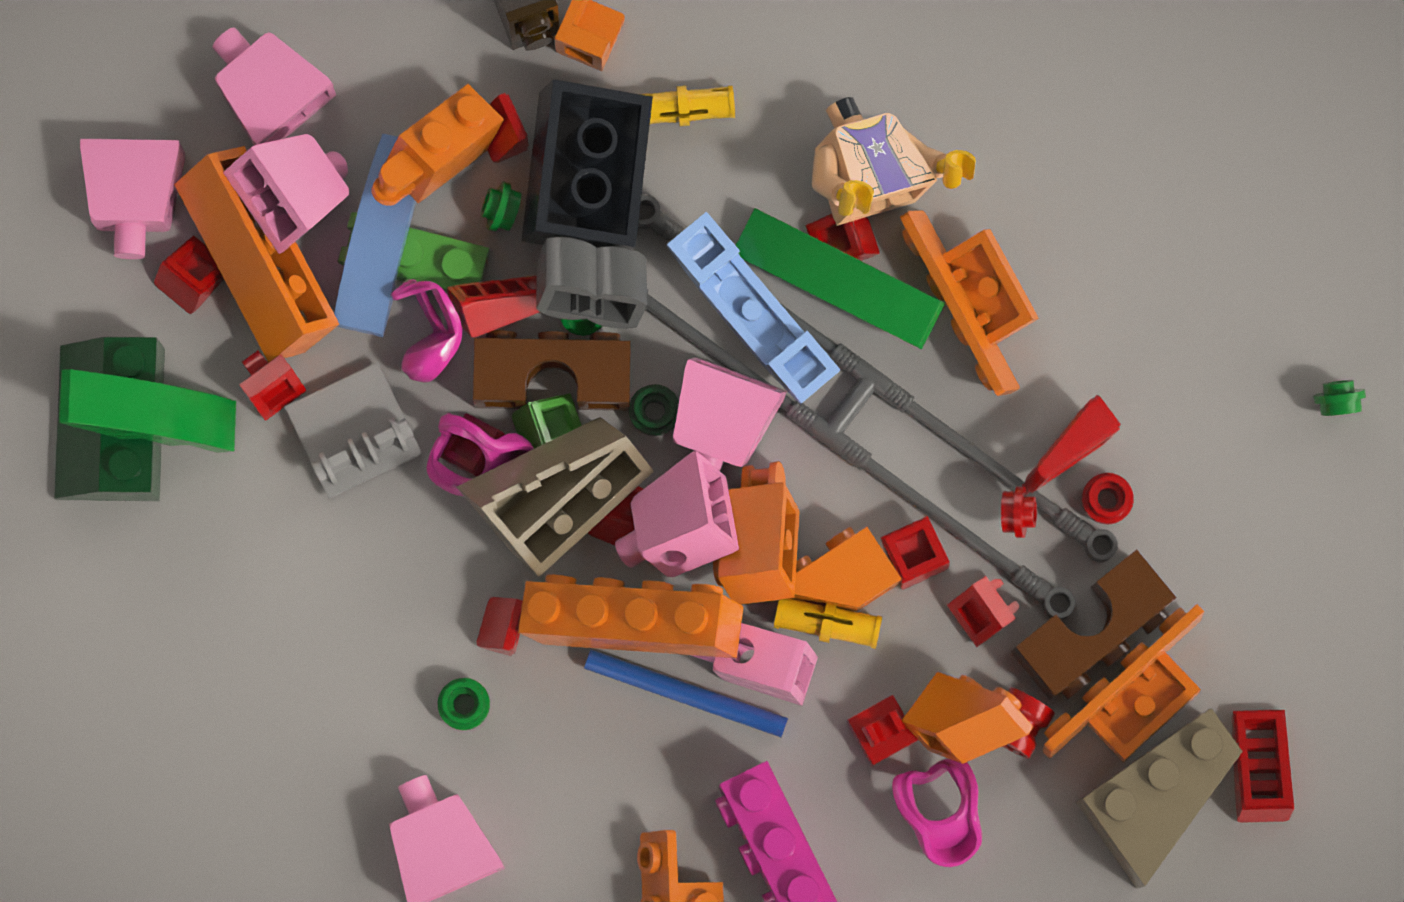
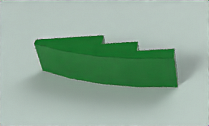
(839, 278)
(147, 411)

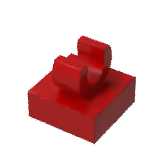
(270, 384)
(982, 610)
(881, 730)

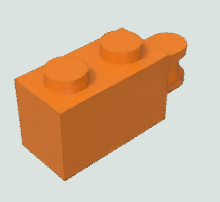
(437, 148)
(766, 536)

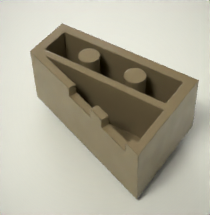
(557, 491)
(1159, 794)

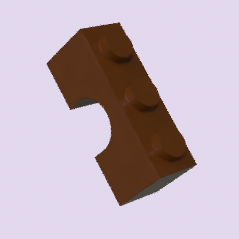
(509, 364)
(1131, 598)

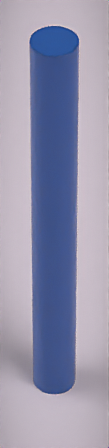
(686, 693)

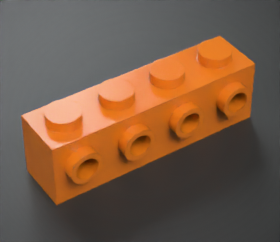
(270, 288)
(631, 618)

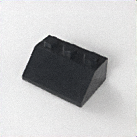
(587, 165)

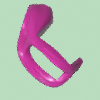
(431, 354)
(495, 450)
(947, 840)

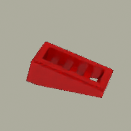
(493, 303)
(1083, 435)
(1265, 809)

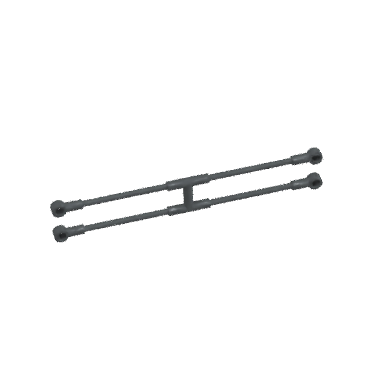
(832, 435)

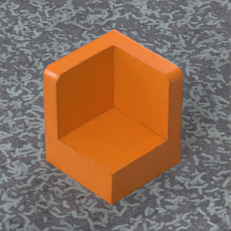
(589, 32)

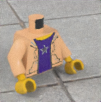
(878, 164)

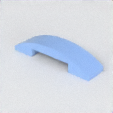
(751, 309)

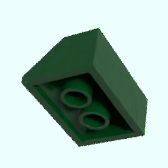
(101, 465)

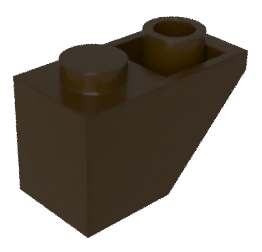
(529, 22)

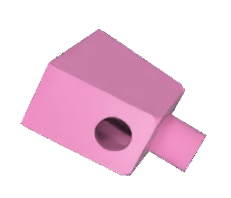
(269, 85)
(289, 186)
(131, 188)
(723, 412)
(681, 519)
(777, 668)
(439, 844)

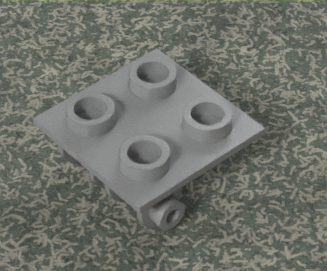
(353, 430)

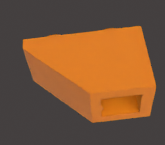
(848, 574)
(965, 719)

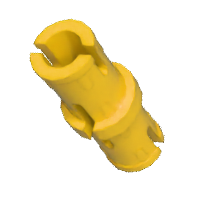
(692, 105)
(828, 622)

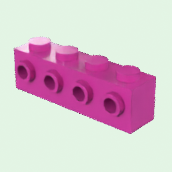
(772, 837)

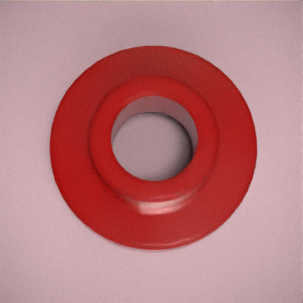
(1121, 491)
(1018, 512)

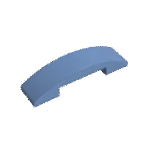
(373, 255)

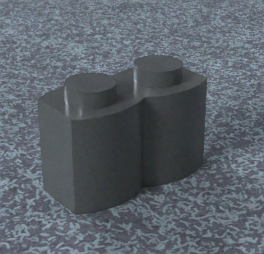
(591, 283)

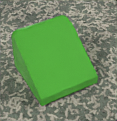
(546, 419)

